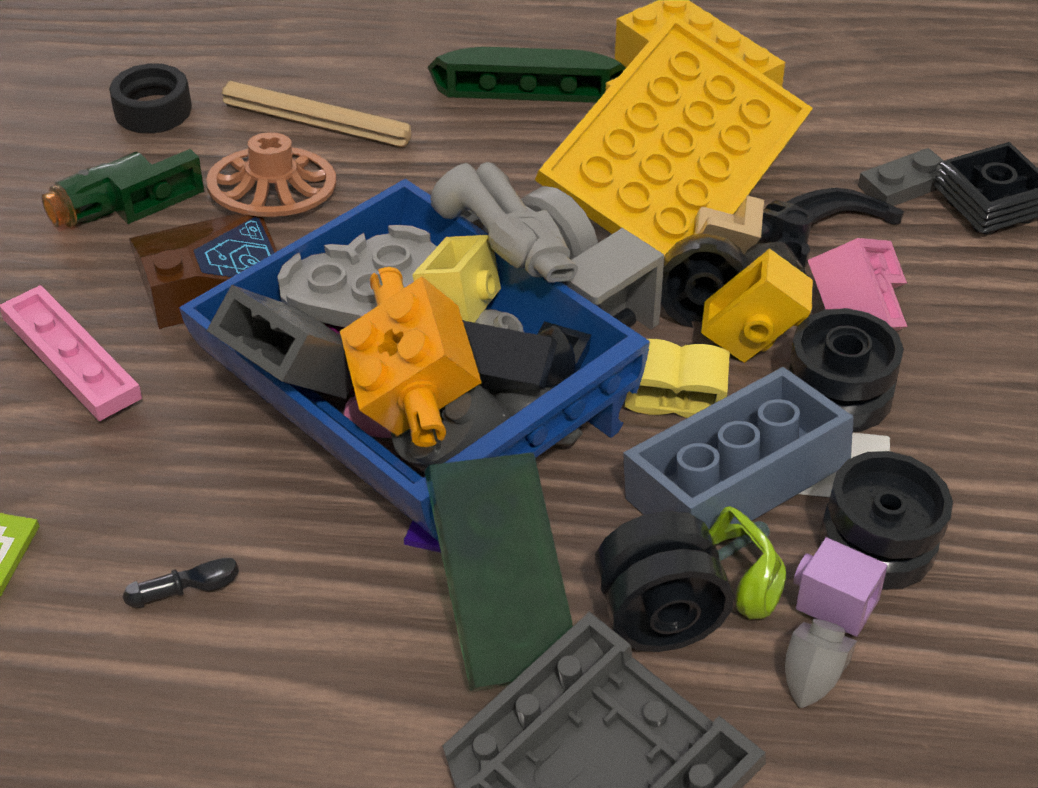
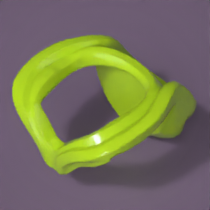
(764, 581)

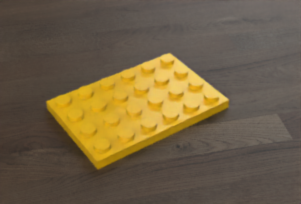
(673, 137)

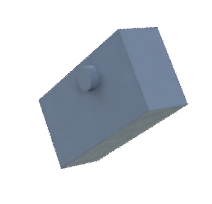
(741, 452)

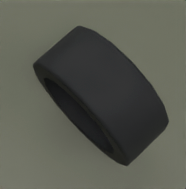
(155, 114)

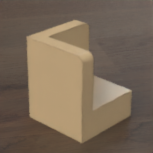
(741, 229)

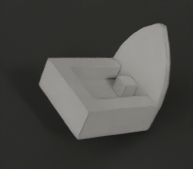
(816, 660)

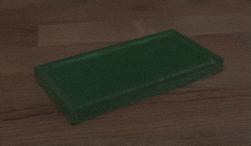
(498, 564)

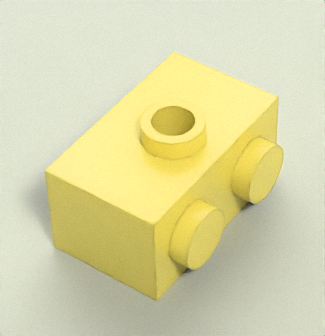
(464, 272)

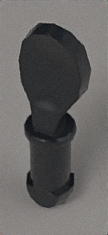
(205, 576)

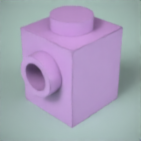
(839, 585)

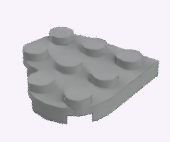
(337, 283)

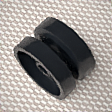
(850, 361)
(890, 512)
(663, 581)

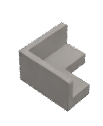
(621, 275)

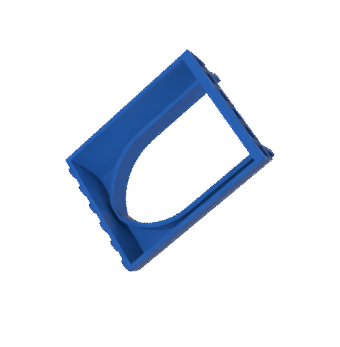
(589, 395)

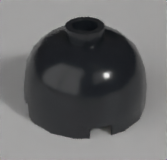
(696, 271)

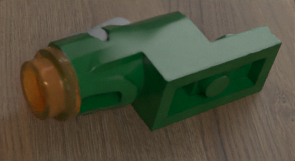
(124, 186)

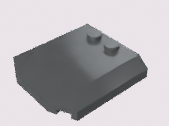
(597, 721)

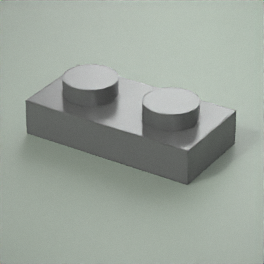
(902, 178)

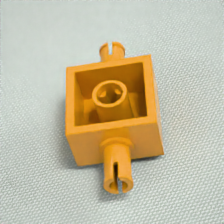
(409, 357)

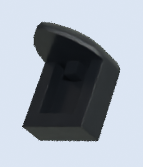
(569, 353)

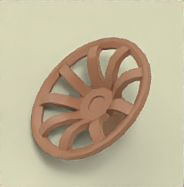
(271, 163)

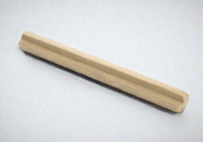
(317, 114)

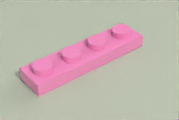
(70, 353)

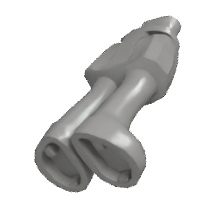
(515, 233)

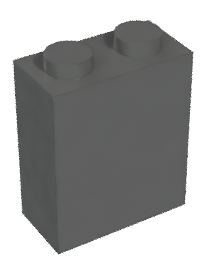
(283, 341)

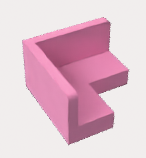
(861, 278)

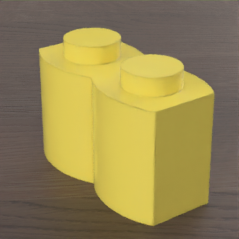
(680, 379)

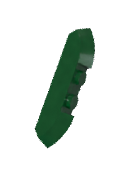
(524, 74)

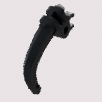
(792, 220)

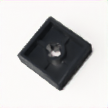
(991, 187)

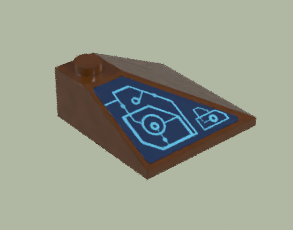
(196, 258)

